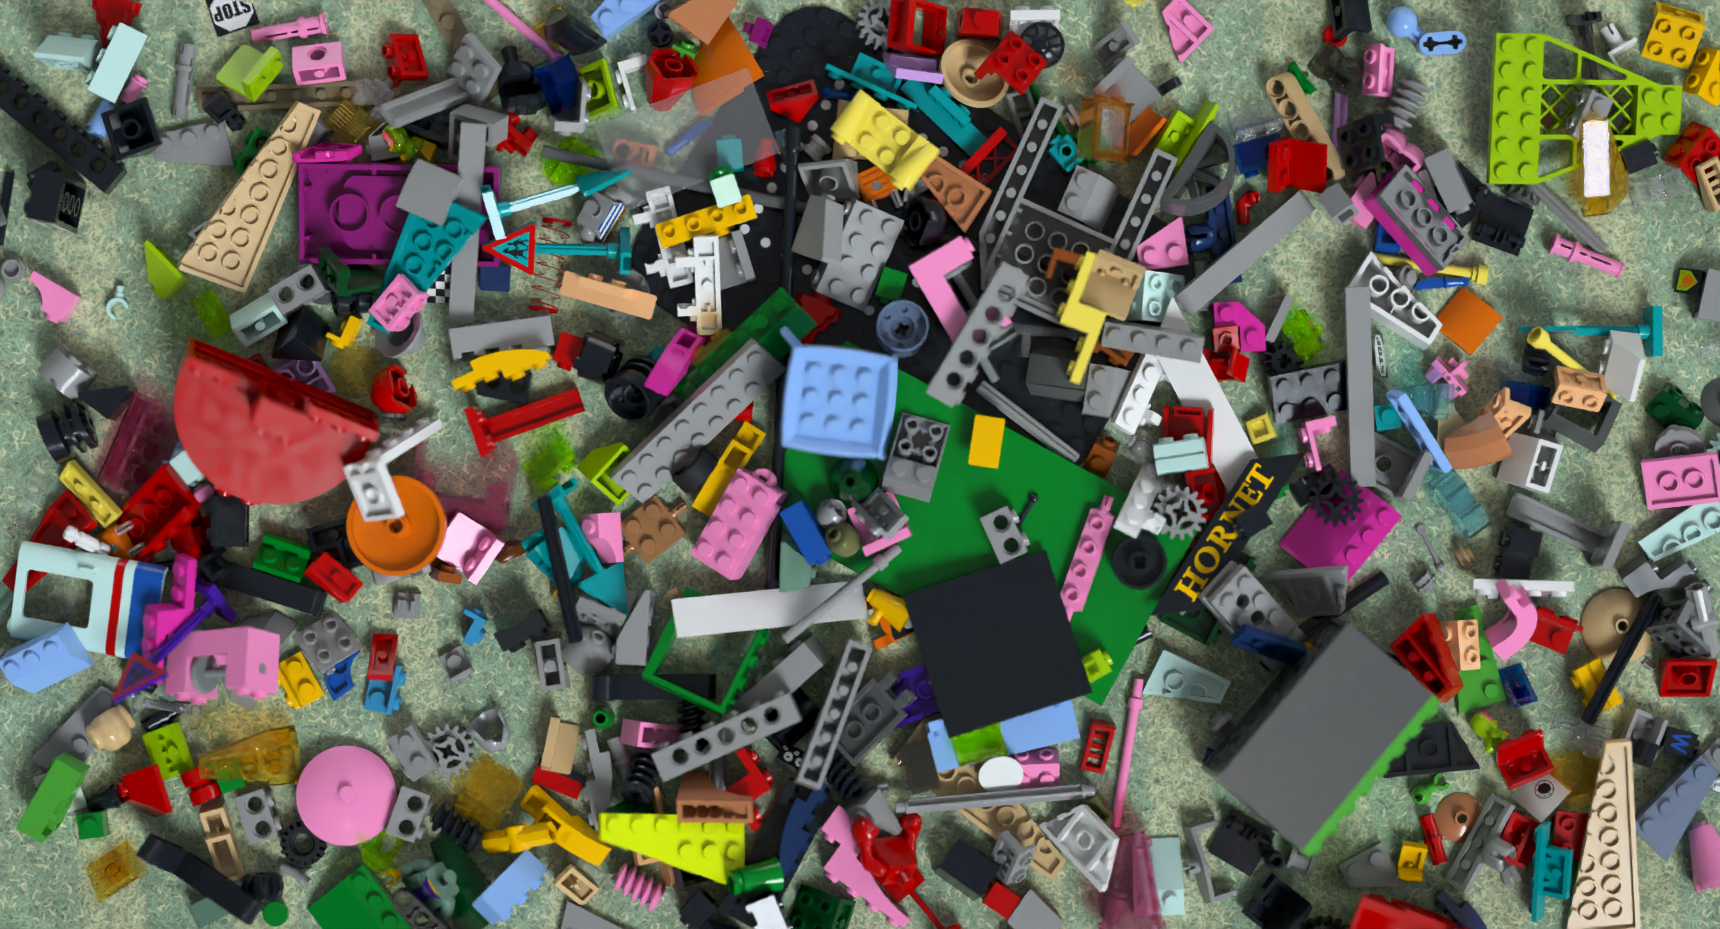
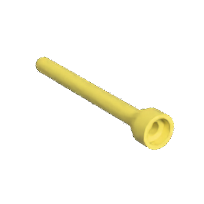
(1476, 273)
(1540, 339)

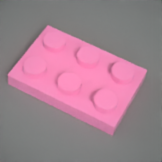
(1681, 480)

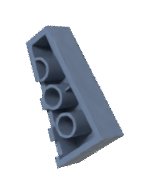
(1673, 806)

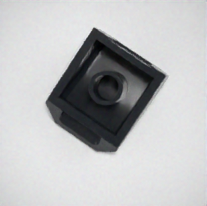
(571, 34)

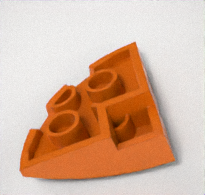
(724, 56)

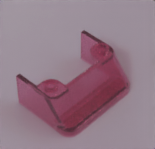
(492, 512)

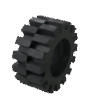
(293, 854)

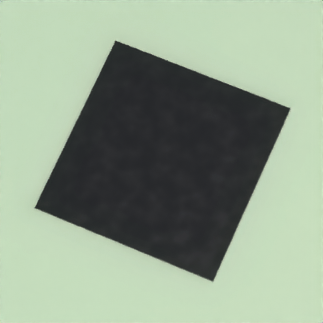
(997, 644)

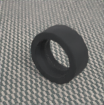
(696, 470)

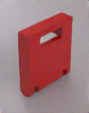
(1189, 421)

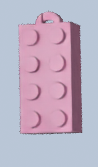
(740, 522)

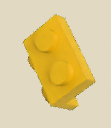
(1705, 77)

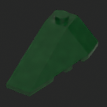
(468, 879)

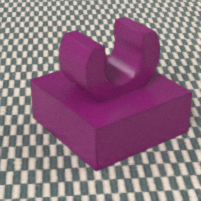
(758, 32)

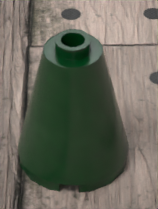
(865, 479)

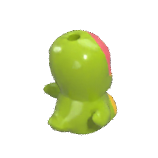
(1488, 729)

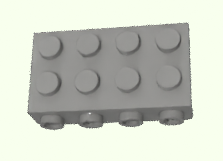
(865, 250)

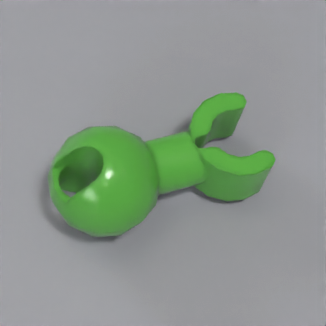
(1424, 792)

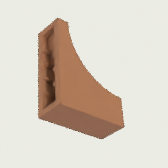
(706, 803)

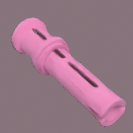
(301, 27)
(1575, 252)

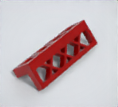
(981, 155)

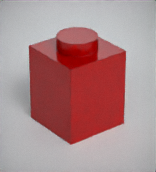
(567, 351)
(1000, 898)

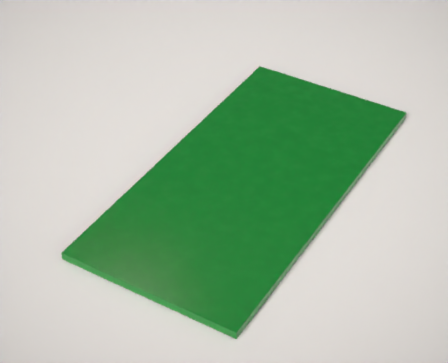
(953, 543)

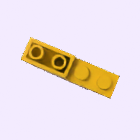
(511, 363)
(735, 456)
(572, 832)

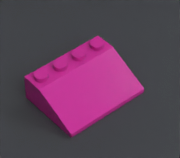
(1324, 545)

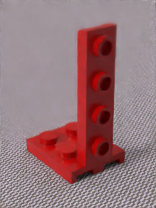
(521, 420)

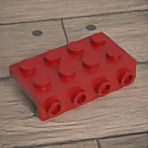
(158, 512)

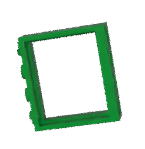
(738, 683)

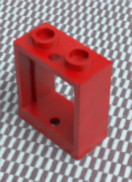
(902, 27)

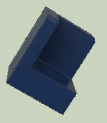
(495, 278)

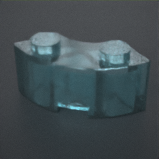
(1433, 400)
(1461, 507)

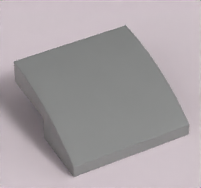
(429, 191)

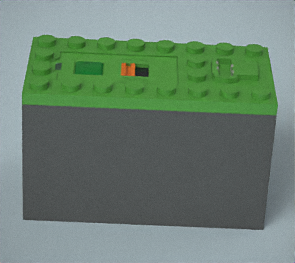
(1321, 735)

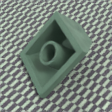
(794, 569)

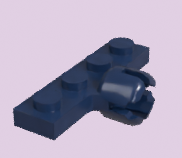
(1215, 233)

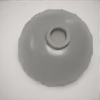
(591, 654)

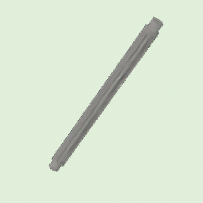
(995, 798)

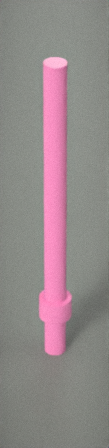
(524, 29)
(1134, 704)

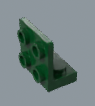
(346, 278)
(820, 910)

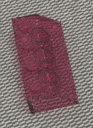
(140, 445)

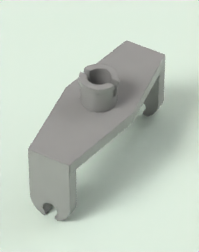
(1199, 866)

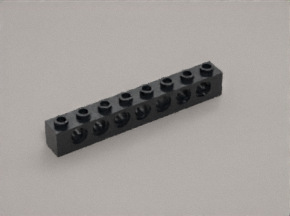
(105, 179)

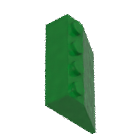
(358, 903)

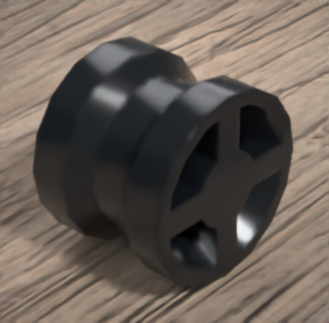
(658, 30)

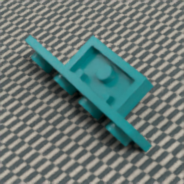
(875, 77)
(948, 116)
(1551, 871)

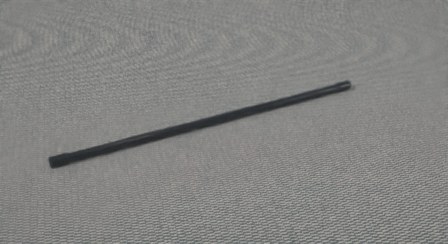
(793, 145)

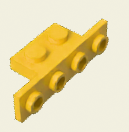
(705, 222)

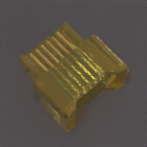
(350, 122)

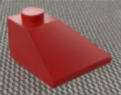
(145, 791)

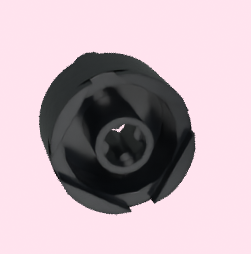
(599, 357)

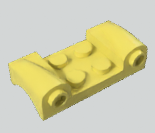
(884, 141)

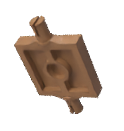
(652, 529)

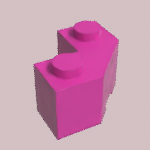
(1250, 329)

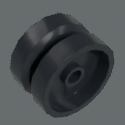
(1141, 576)

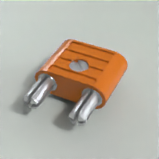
(875, 185)
(120, 542)

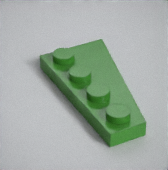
(1483, 684)

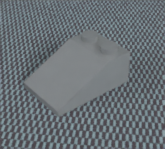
(636, 638)

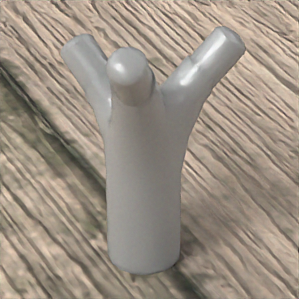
(297, 873)

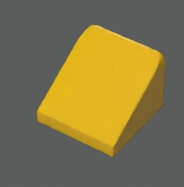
(428, 150)

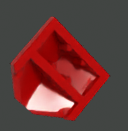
(1520, 833)

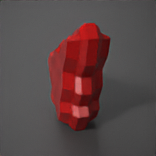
(112, 13)
(820, 310)

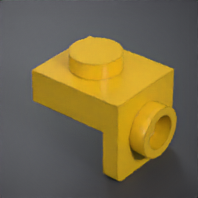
(1411, 861)

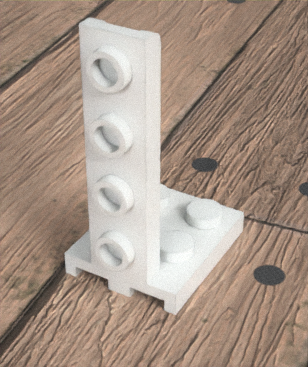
(370, 477)

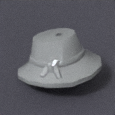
(404, 341)

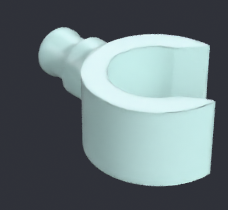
(118, 297)

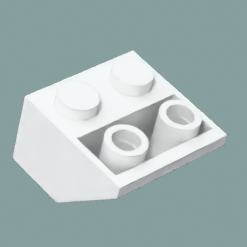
(1532, 463)

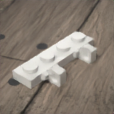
(655, 213)
(705, 264)
(1134, 405)
(1136, 508)
(1534, 588)

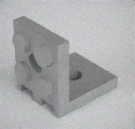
(1404, 472)

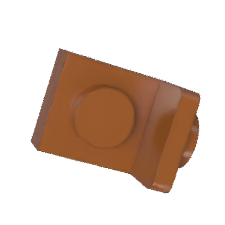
(444, 572)

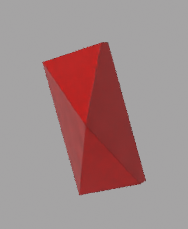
(793, 100)

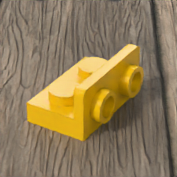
(298, 681)

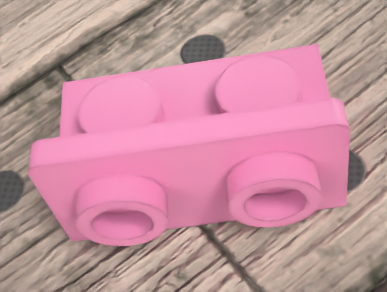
(398, 304)

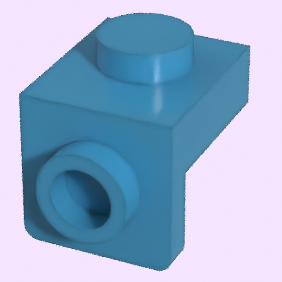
(476, 631)

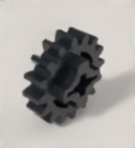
(1335, 510)

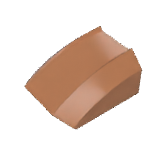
(1477, 444)

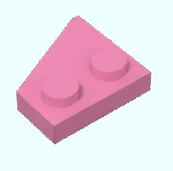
(1185, 28)
(1164, 248)

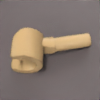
(672, 593)

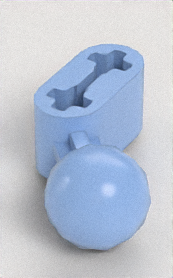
(1403, 23)

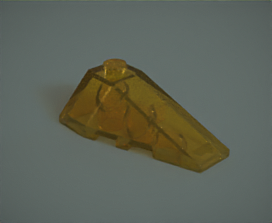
(1601, 169)
(264, 757)

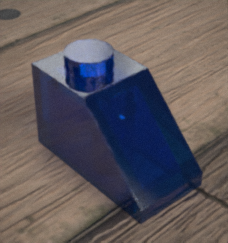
(559, 82)
(1253, 155)
(1528, 394)

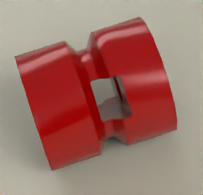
(201, 788)

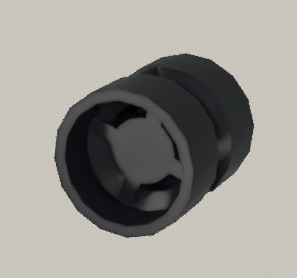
(357, 302)

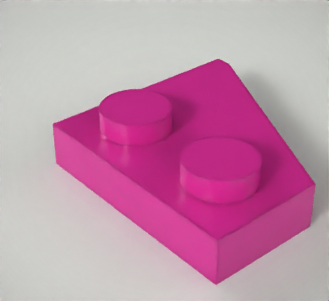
(328, 152)

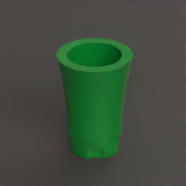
(756, 877)

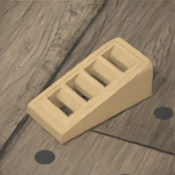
(1710, 202)

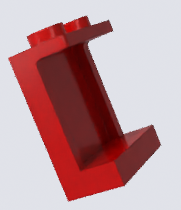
(333, 578)

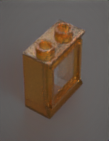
(1104, 129)

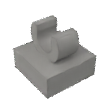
(407, 605)

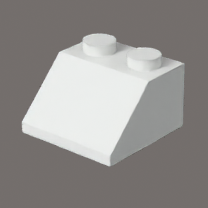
(1622, 363)

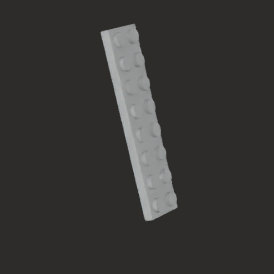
(697, 421)

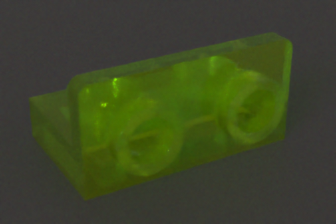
(565, 173)

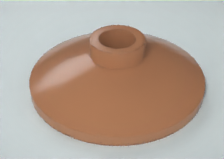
(1447, 815)

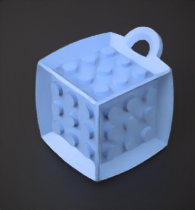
(838, 400)

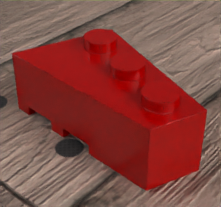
(1428, 657)

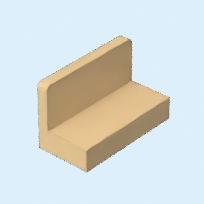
(560, 747)

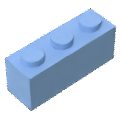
(510, 888)

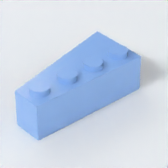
(618, 14)

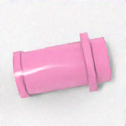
(134, 88)

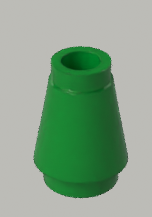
(609, 717)

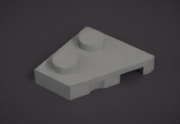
(1370, 869)

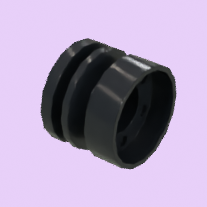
(627, 390)
(62, 433)

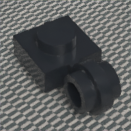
(222, 109)

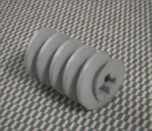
(1406, 102)

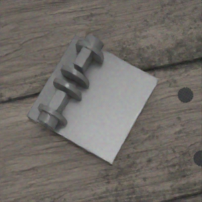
(327, 642)

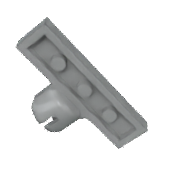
(1483, 845)

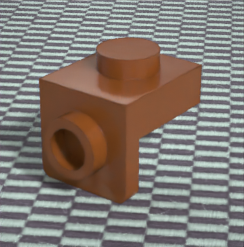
(1102, 454)

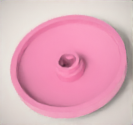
(346, 795)

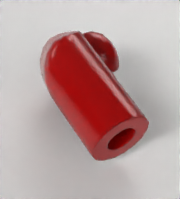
(1244, 204)

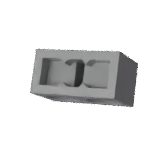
(301, 295)
(998, 536)
(404, 812)
(251, 818)

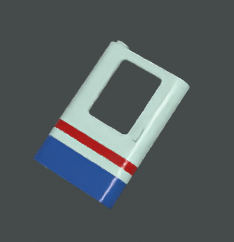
(117, 600)

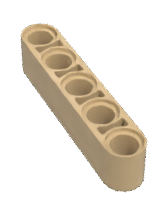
(1303, 115)

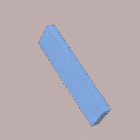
(1418, 429)

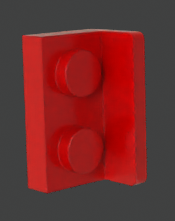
(404, 59)

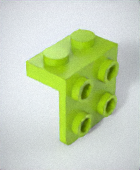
(250, 71)

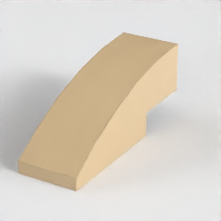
(221, 840)

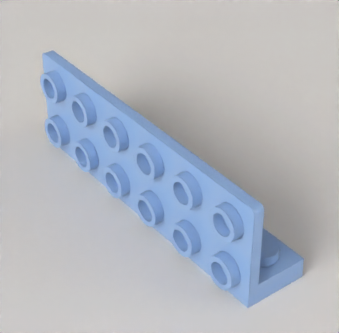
(1020, 734)

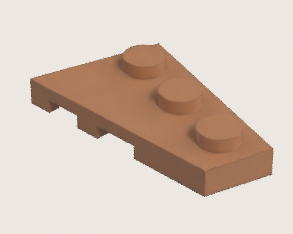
(956, 191)

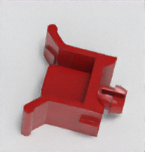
(1227, 367)

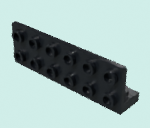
(769, 843)

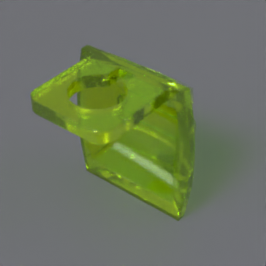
(377, 859)

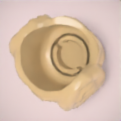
(110, 729)

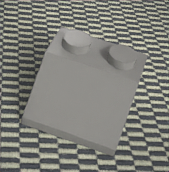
(1088, 199)
(1104, 390)

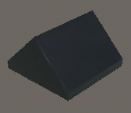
(131, 130)
(301, 337)
(108, 401)
(967, 869)

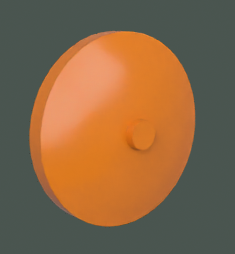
(401, 543)

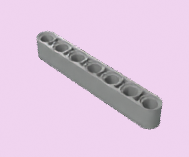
(1244, 252)

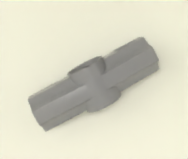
(1703, 617)

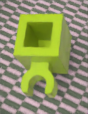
(1097, 664)

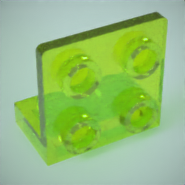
(551, 463)

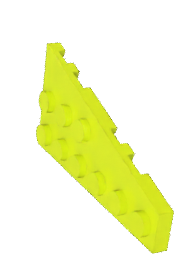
(689, 846)

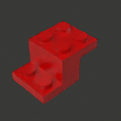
(753, 783)

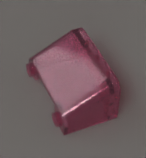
(1132, 887)

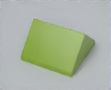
(603, 93)

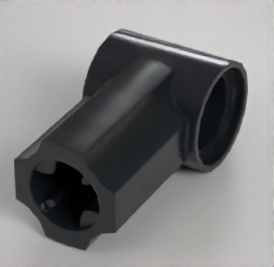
(1302, 489)

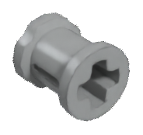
(1300, 860)

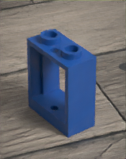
(807, 532)

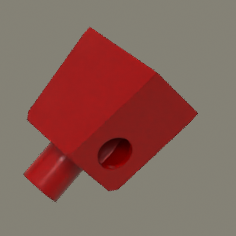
(979, 24)

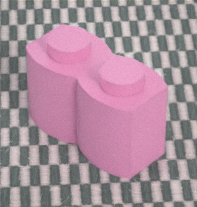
(1400, 151)

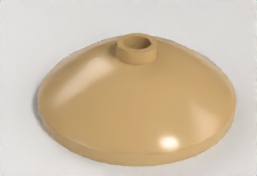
(958, 66)
(1602, 620)

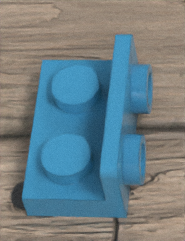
(383, 695)

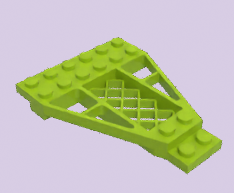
(1518, 99)

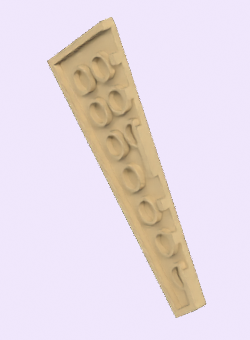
(241, 225)
(994, 819)
(1607, 869)

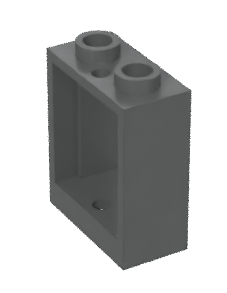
(1579, 435)

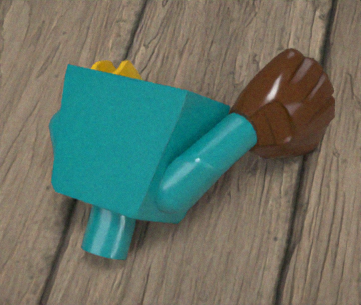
(539, 555)

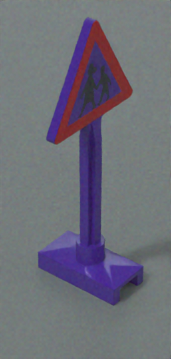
(144, 672)

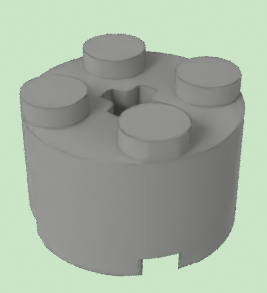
(67, 372)

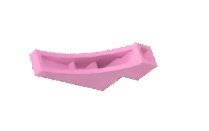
(846, 868)

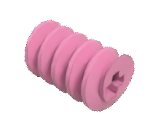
(638, 886)

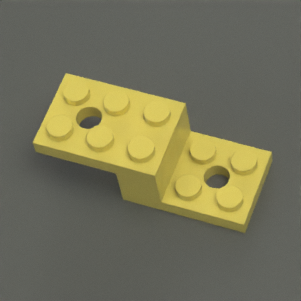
(1080, 317)

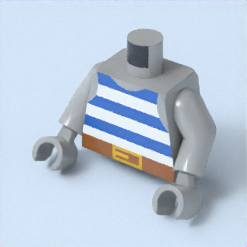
(601, 217)

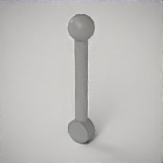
(1421, 529)

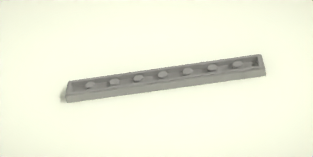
(466, 262)
(1359, 385)

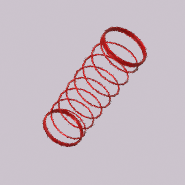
(536, 308)

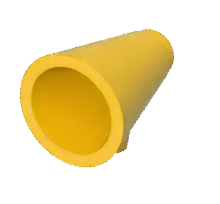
(889, 607)

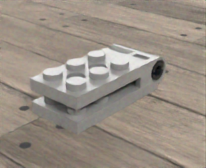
(1238, 599)

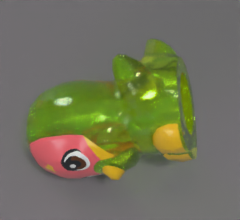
(399, 142)

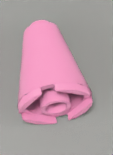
(1705, 856)

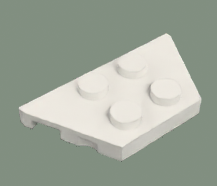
(1085, 842)

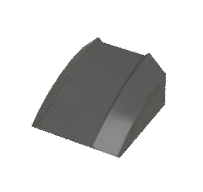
(1048, 375)

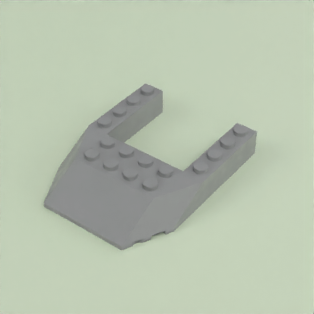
(1028, 233)

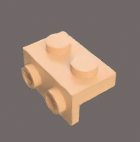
(1463, 642)

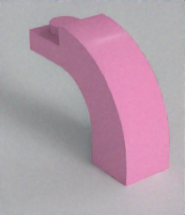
(1517, 625)

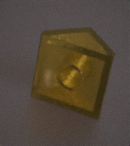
(115, 871)

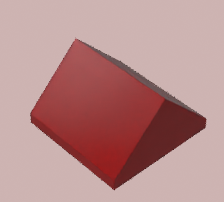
(1209, 488)
(1686, 677)

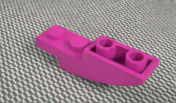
(675, 360)

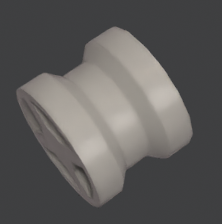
(816, 148)

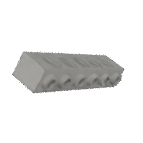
(1003, 275)
(833, 715)
(670, 767)

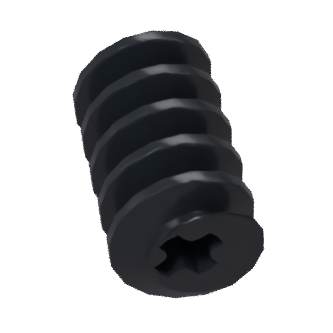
(693, 721)
(843, 778)
(640, 779)
(456, 827)

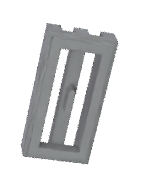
(1279, 318)

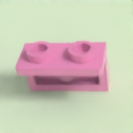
(1378, 71)
(1039, 768)

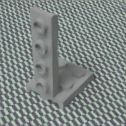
(470, 80)
(1601, 544)

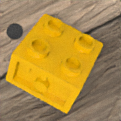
(1673, 35)

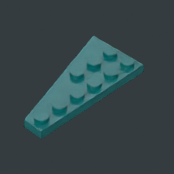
(429, 248)

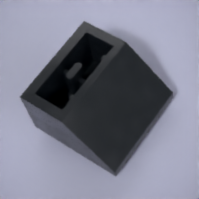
(228, 522)

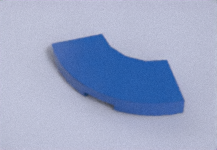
(340, 680)

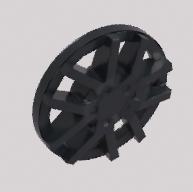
(1042, 43)

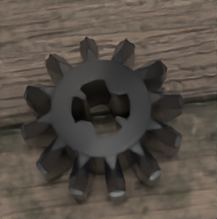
(1277, 355)
(1535, 361)
(264, 885)

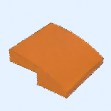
(1467, 320)

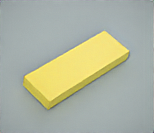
(90, 494)

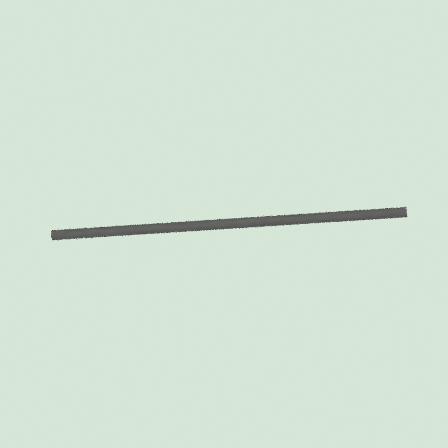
(705, 187)

